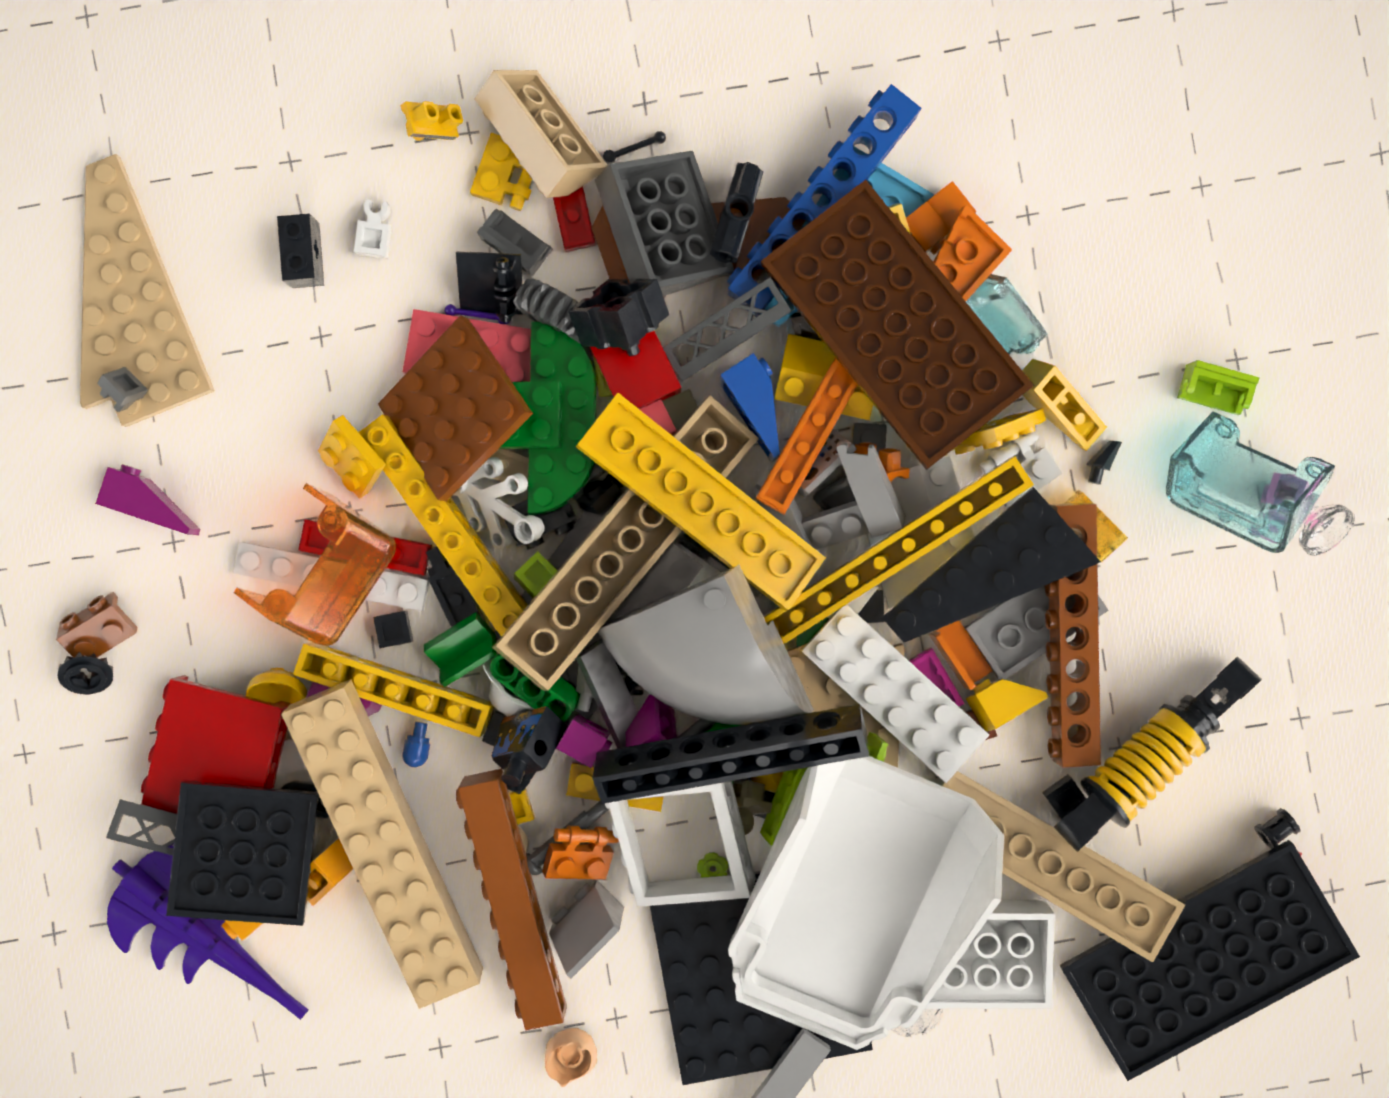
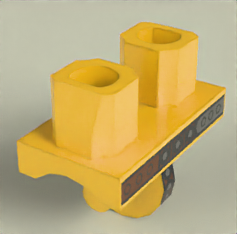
(432, 120)

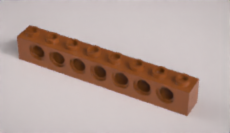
(1085, 745)

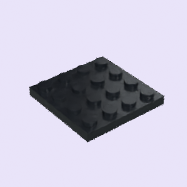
(242, 853)

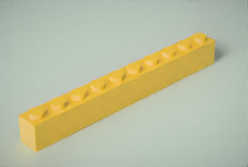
(902, 548)

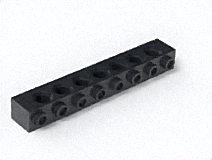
(731, 754)

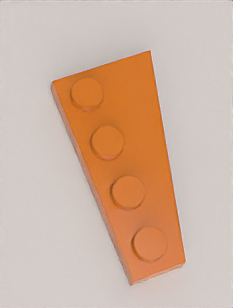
(970, 253)

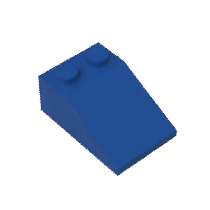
(751, 393)

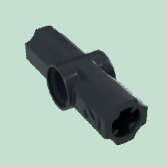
(731, 228)

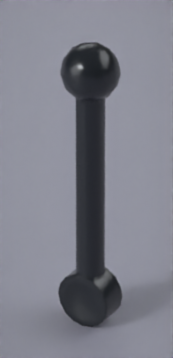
(610, 156)

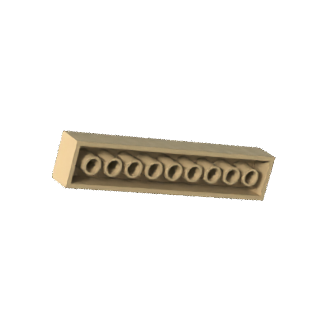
(612, 559)
(383, 843)

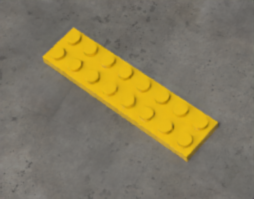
(700, 501)

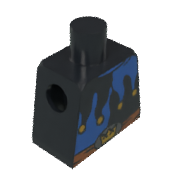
(526, 743)

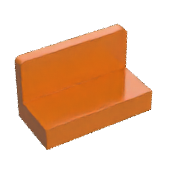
(961, 654)

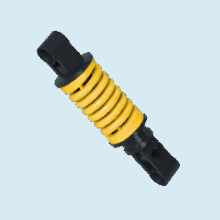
(1154, 756)

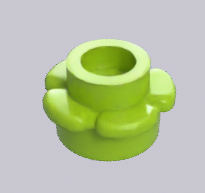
(712, 859)

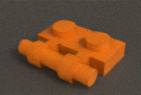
(579, 860)

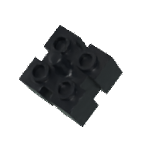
(619, 314)

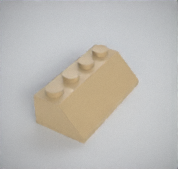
(539, 131)

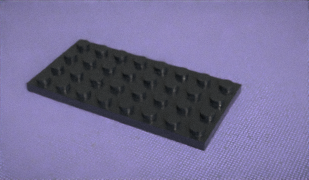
(1225, 959)

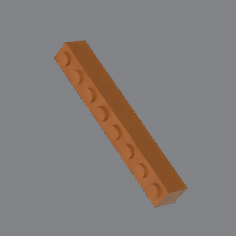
(512, 899)

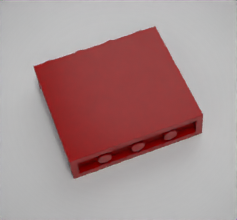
(212, 739)

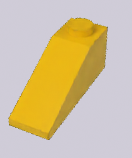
(1062, 404)

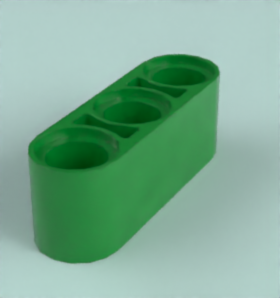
(533, 695)

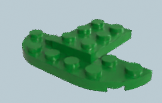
(563, 411)

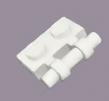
(1038, 466)

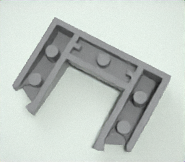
(872, 512)

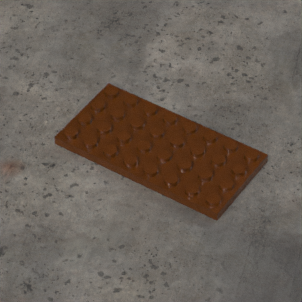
(896, 324)

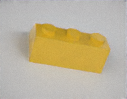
(802, 371)

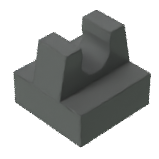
(122, 388)

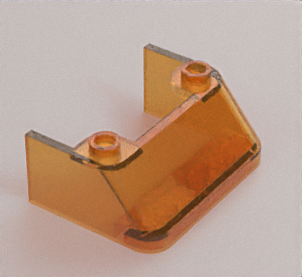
(338, 579)

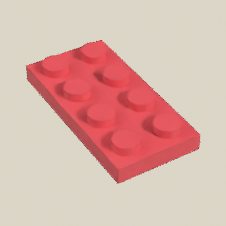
(507, 343)

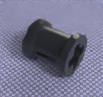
(1277, 828)

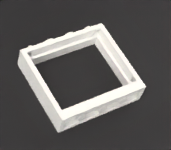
(647, 893)

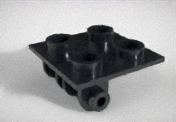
(489, 282)

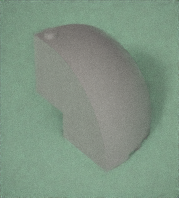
(709, 654)

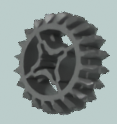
(546, 305)

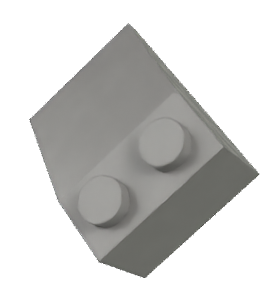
(585, 926)

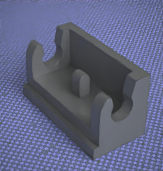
(510, 237)

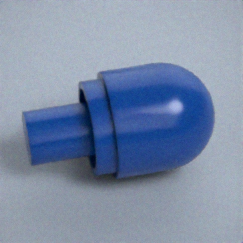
(416, 746)

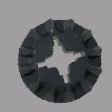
(76, 681)

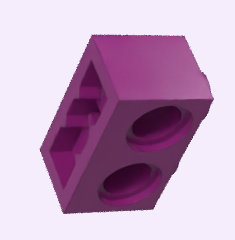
(584, 740)

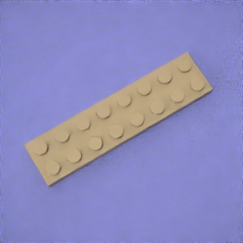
(1074, 880)

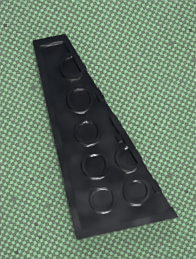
(1006, 559)

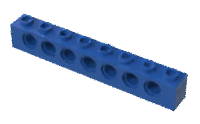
(890, 106)

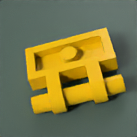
(495, 173)

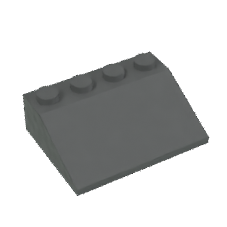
(662, 220)

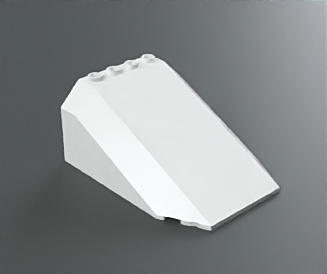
(865, 901)

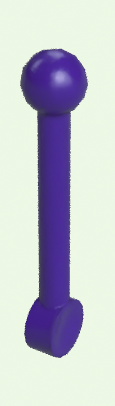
(452, 310)

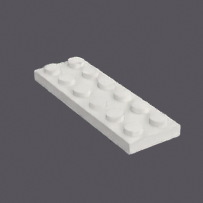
(895, 692)

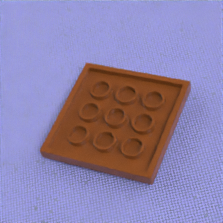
(455, 408)

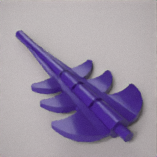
(144, 900)

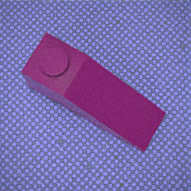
(141, 498)

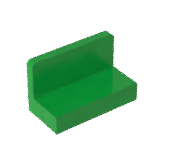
(461, 648)

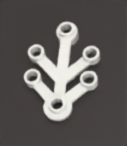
(526, 528)

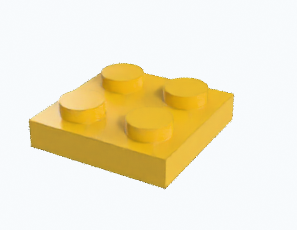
(350, 457)

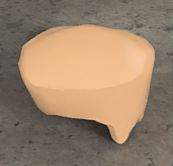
(570, 1055)

